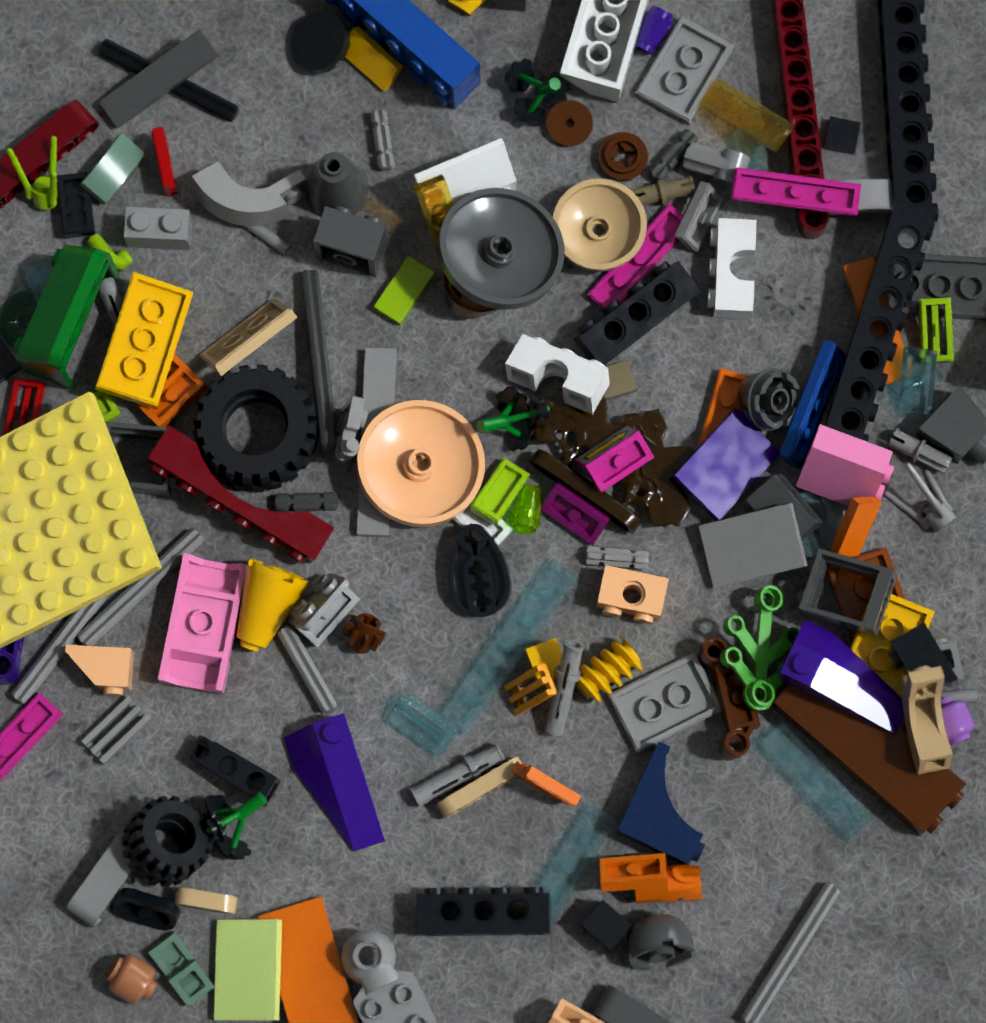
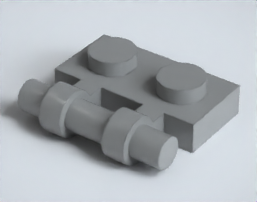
(351, 419)

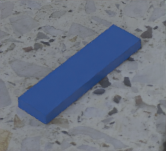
(812, 404)

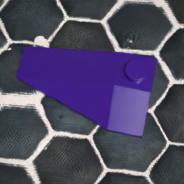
(835, 674)

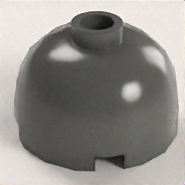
(659, 940)

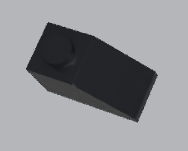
(920, 649)

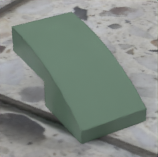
(112, 169)
(181, 968)

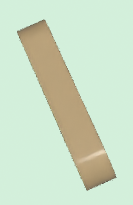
(477, 788)

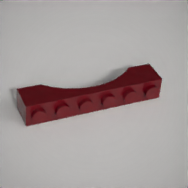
(297, 531)

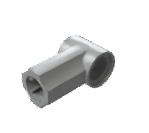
(714, 163)

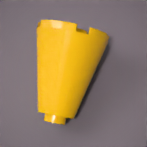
(266, 602)

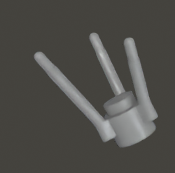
(937, 513)

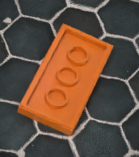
(311, 969)

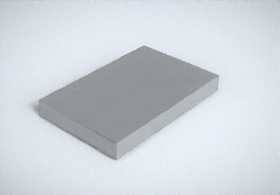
(684, 70)
(753, 545)
(665, 702)

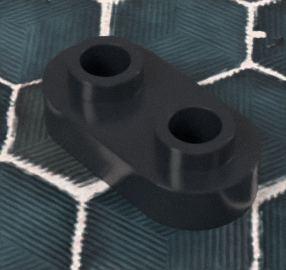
(146, 909)

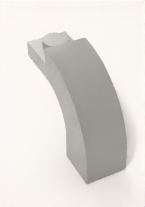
(242, 204)

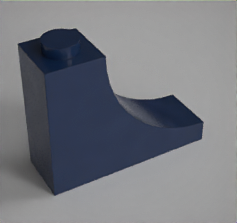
(653, 819)

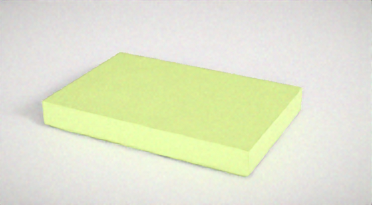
(248, 970)

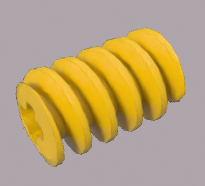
(608, 670)

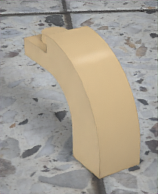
(924, 719)

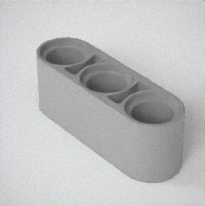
(102, 884)

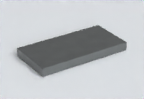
(946, 277)

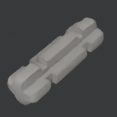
(382, 140)
(617, 557)

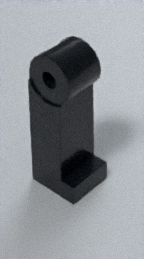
(233, 768)

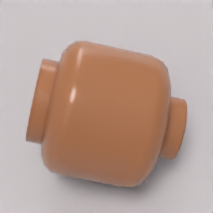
(131, 979)

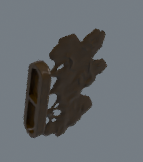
(662, 495)

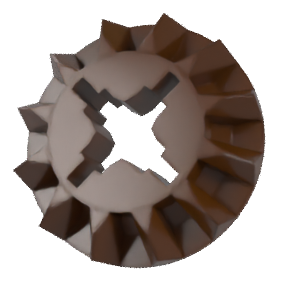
(629, 144)

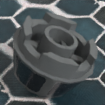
(768, 398)

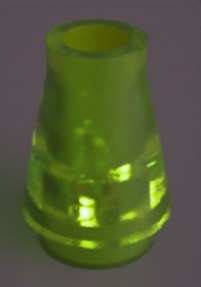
(527, 512)

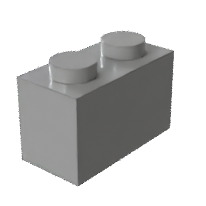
(158, 228)

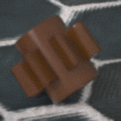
(364, 633)

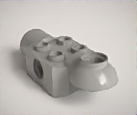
(385, 993)

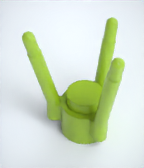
(44, 189)

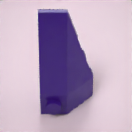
(333, 774)

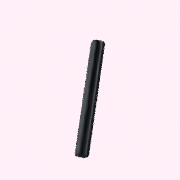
(186, 90)

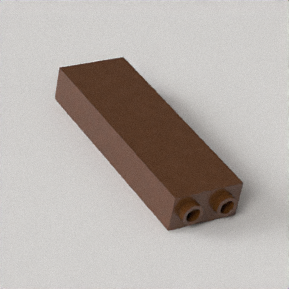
(873, 759)

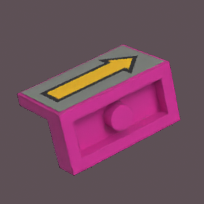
(615, 457)

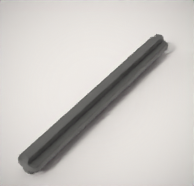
(319, 360)

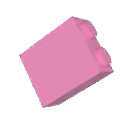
(844, 467)

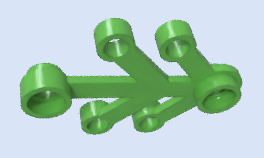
(760, 651)

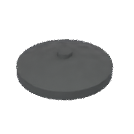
(500, 248)

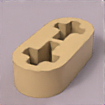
(205, 900)

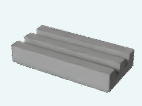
(698, 217)
(95, 749)

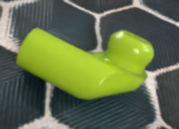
(120, 259)

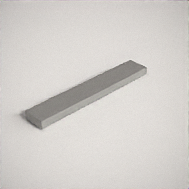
(379, 395)

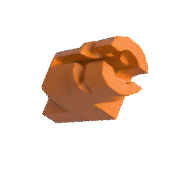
(651, 878)

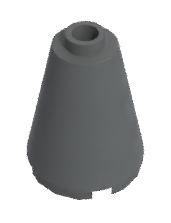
(336, 183)

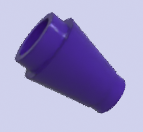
(653, 29)

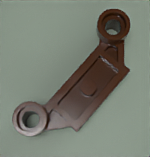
(737, 716)

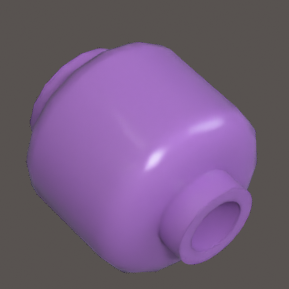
(956, 720)

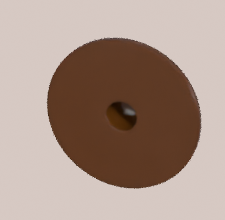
(573, 114)

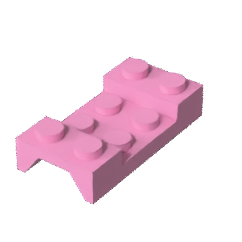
(202, 625)

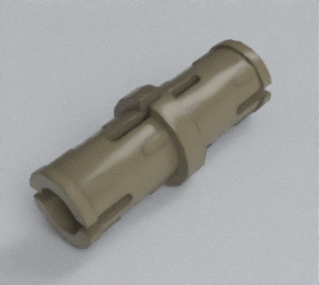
(665, 191)

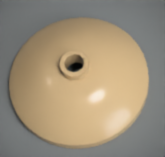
(602, 205)

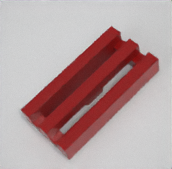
(164, 161)
(17, 382)

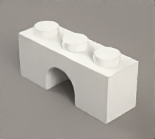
(731, 295)
(536, 360)

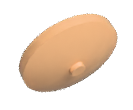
(420, 463)

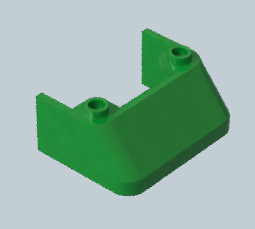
(63, 312)

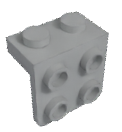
(323, 608)

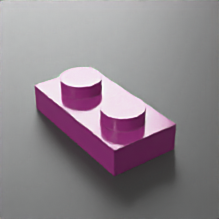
(575, 513)

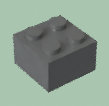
(350, 240)

